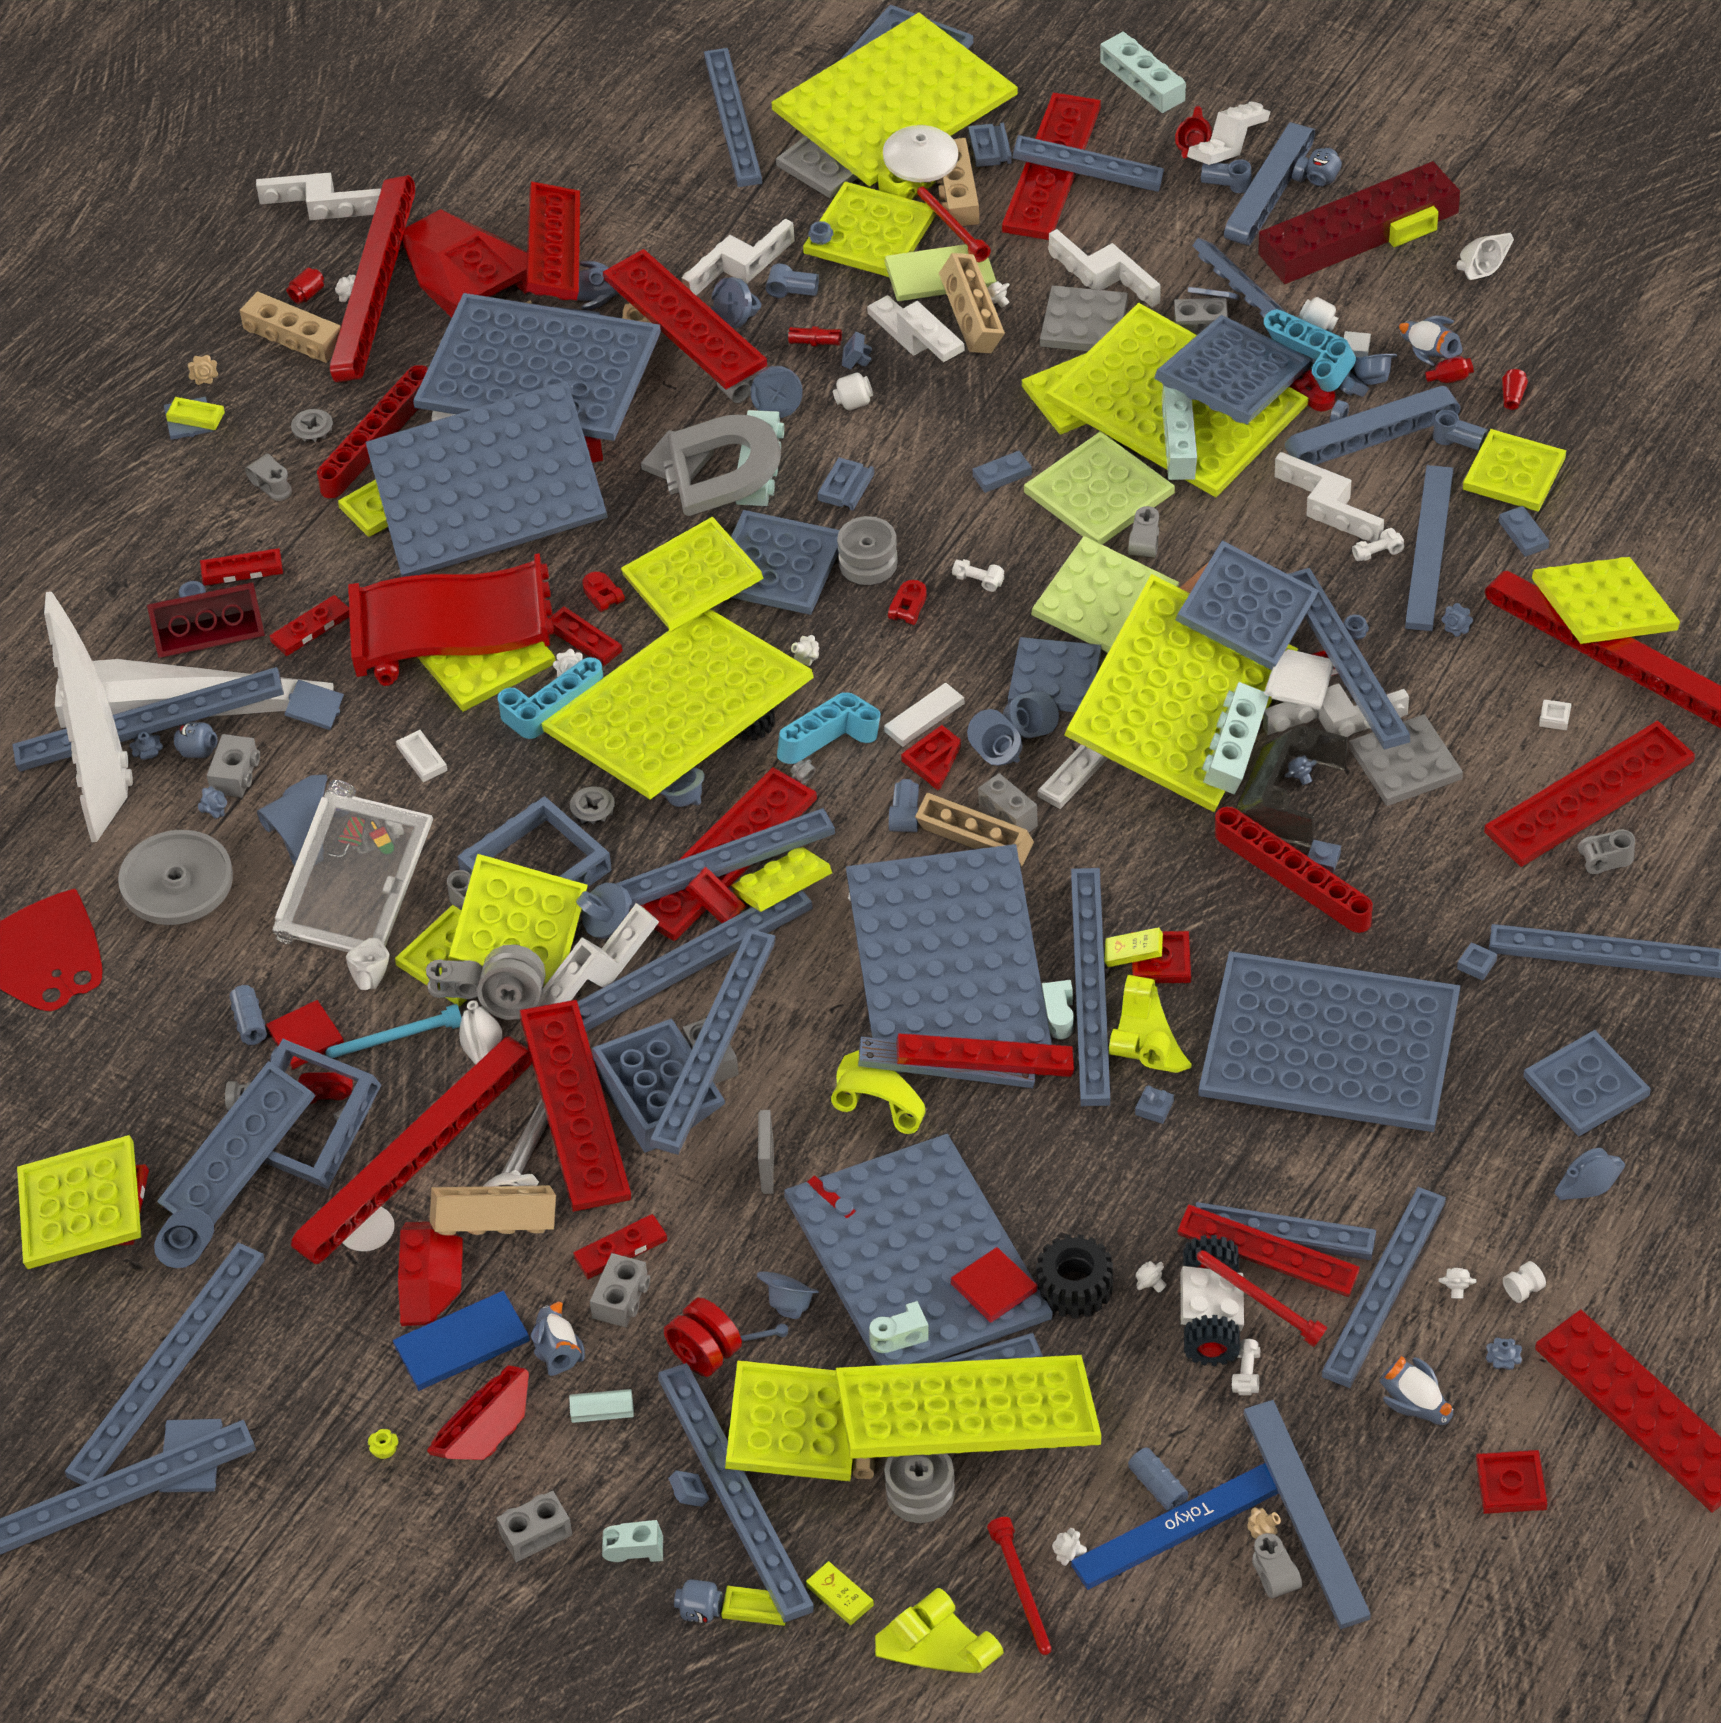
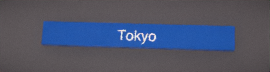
(1174, 1527)

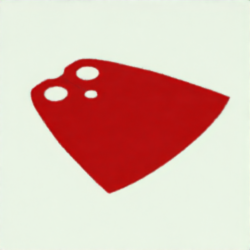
(48, 938)

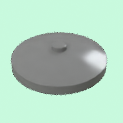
(175, 877)

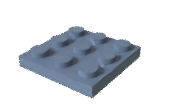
(1056, 669)
(1586, 1083)

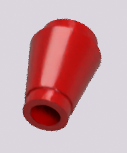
(1514, 386)

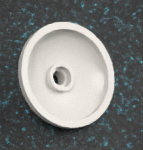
(920, 153)

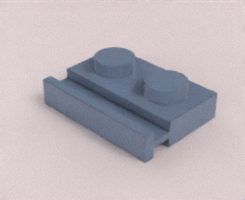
(989, 144)
(845, 483)

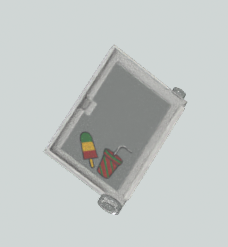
(351, 871)

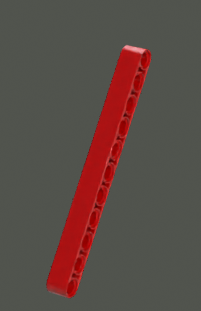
(372, 279)
(1622, 655)
(411, 1150)

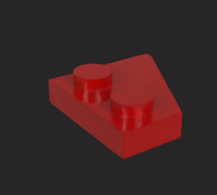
(933, 756)

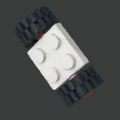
(1210, 1303)

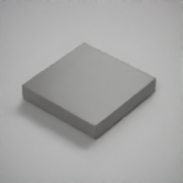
(661, 452)
(766, 1152)

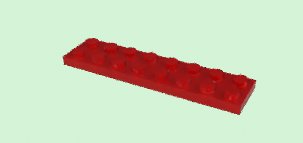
(1044, 189)
(553, 241)
(685, 319)
(1589, 793)
(767, 804)
(575, 1105)
(1637, 1404)

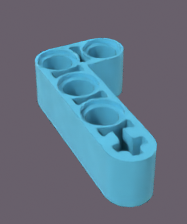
(1326, 355)
(527, 714)
(825, 723)

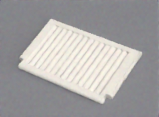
(1300, 679)

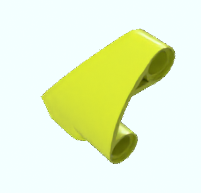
(1144, 1029)
(879, 1083)
(936, 1639)

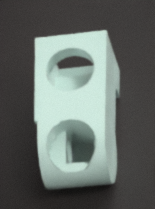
(1059, 1015)
(899, 1330)
(633, 1541)

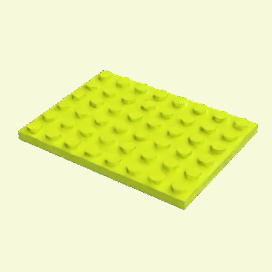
(893, 83)
(1119, 396)
(1163, 695)
(677, 702)

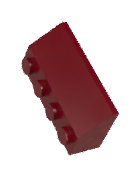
(205, 619)

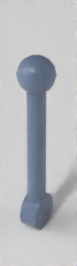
(781, 1330)

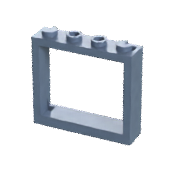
(526, 821)
(347, 1124)

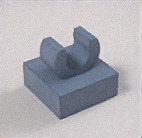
(856, 351)
(1154, 1104)

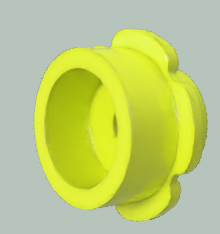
(385, 1449)

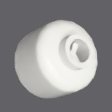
(1319, 313)
(853, 391)

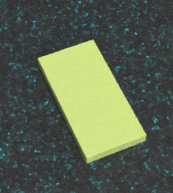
(917, 273)

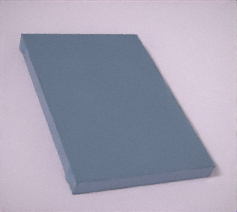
(184, 1431)

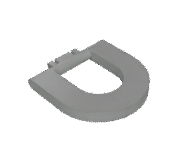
(730, 487)

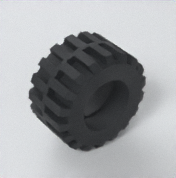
(1075, 1256)

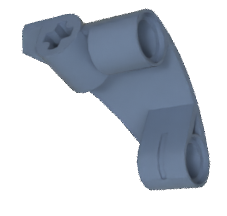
(294, 812)

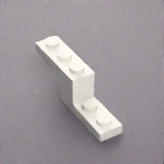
(1229, 133)
(319, 196)
(739, 258)
(1104, 268)
(915, 328)
(1328, 497)
(1336, 713)
(599, 964)

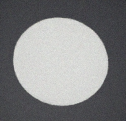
(372, 1232)

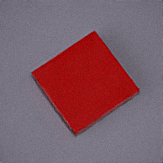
(1172, 965)
(306, 1027)
(993, 1284)
(1511, 1481)

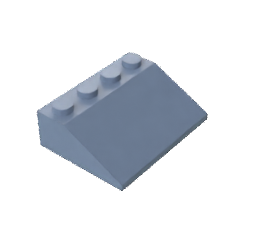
(641, 1076)

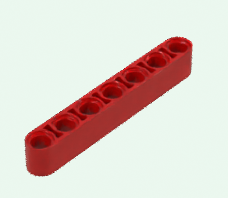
(384, 419)
(1293, 869)

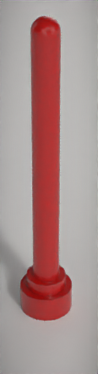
(975, 246)
(1310, 1330)
(1002, 1531)

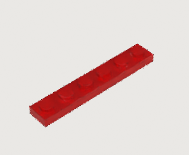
(984, 1055)
(1272, 1251)

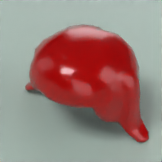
(1192, 132)

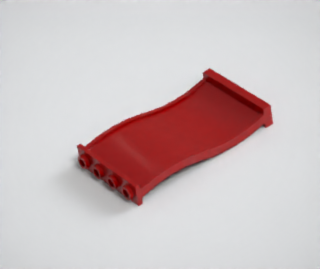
(449, 615)

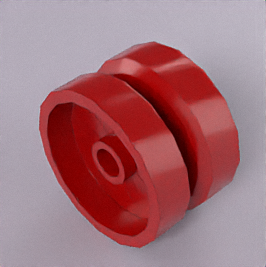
(702, 1336)

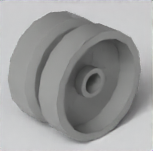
(867, 550)
(510, 981)
(920, 1486)

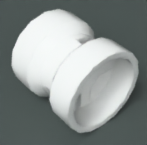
(1526, 1280)

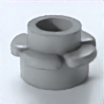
(803, 771)

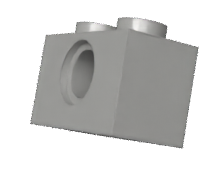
(233, 765)

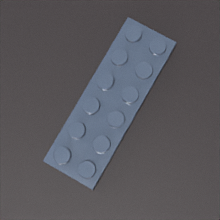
(238, 1144)

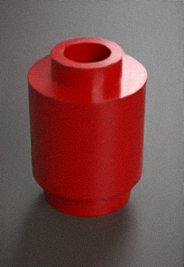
(305, 285)

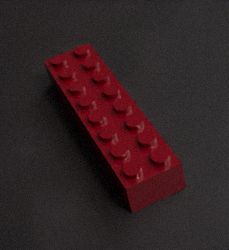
(1354, 222)

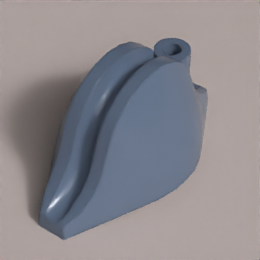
(1589, 1175)

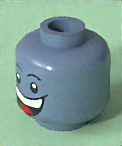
(1323, 166)
(195, 740)
(698, 1601)

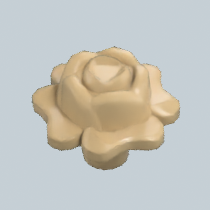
(202, 369)
(1262, 1523)

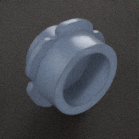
(820, 233)
(1356, 626)

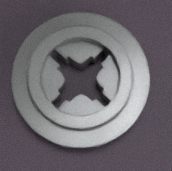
(308, 419)
(597, 797)

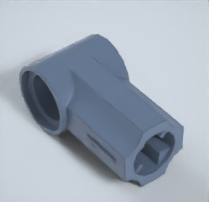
(1235, 175)
(784, 281)
(1451, 429)
(904, 807)

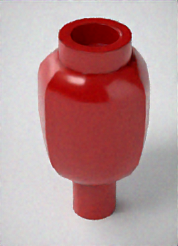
(1451, 370)
(387, 672)

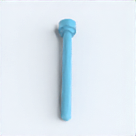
(449, 1018)

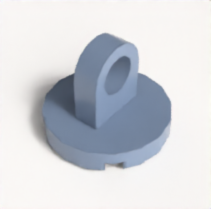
(734, 301)
(776, 390)
(604, 909)

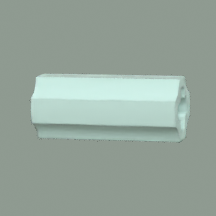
(601, 1405)

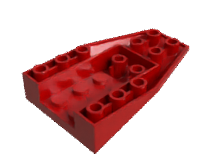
(461, 258)

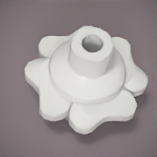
(345, 287)
(998, 292)
(806, 650)
(566, 661)
(1150, 1276)
(1457, 1280)
(1068, 1546)

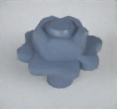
(1457, 619)
(146, 745)
(1300, 768)
(212, 802)
(1504, 1353)

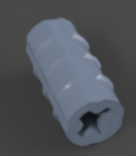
(247, 1015)
(1158, 1479)

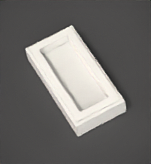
(421, 755)

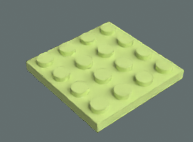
(1098, 488)
(1094, 593)

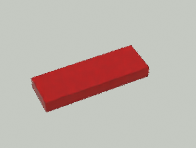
(585, 636)

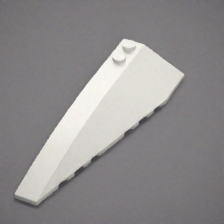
(139, 683)
(89, 724)

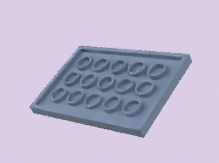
(1233, 369)

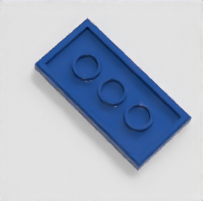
(461, 1340)

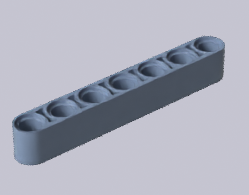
(1269, 184)
(1371, 426)

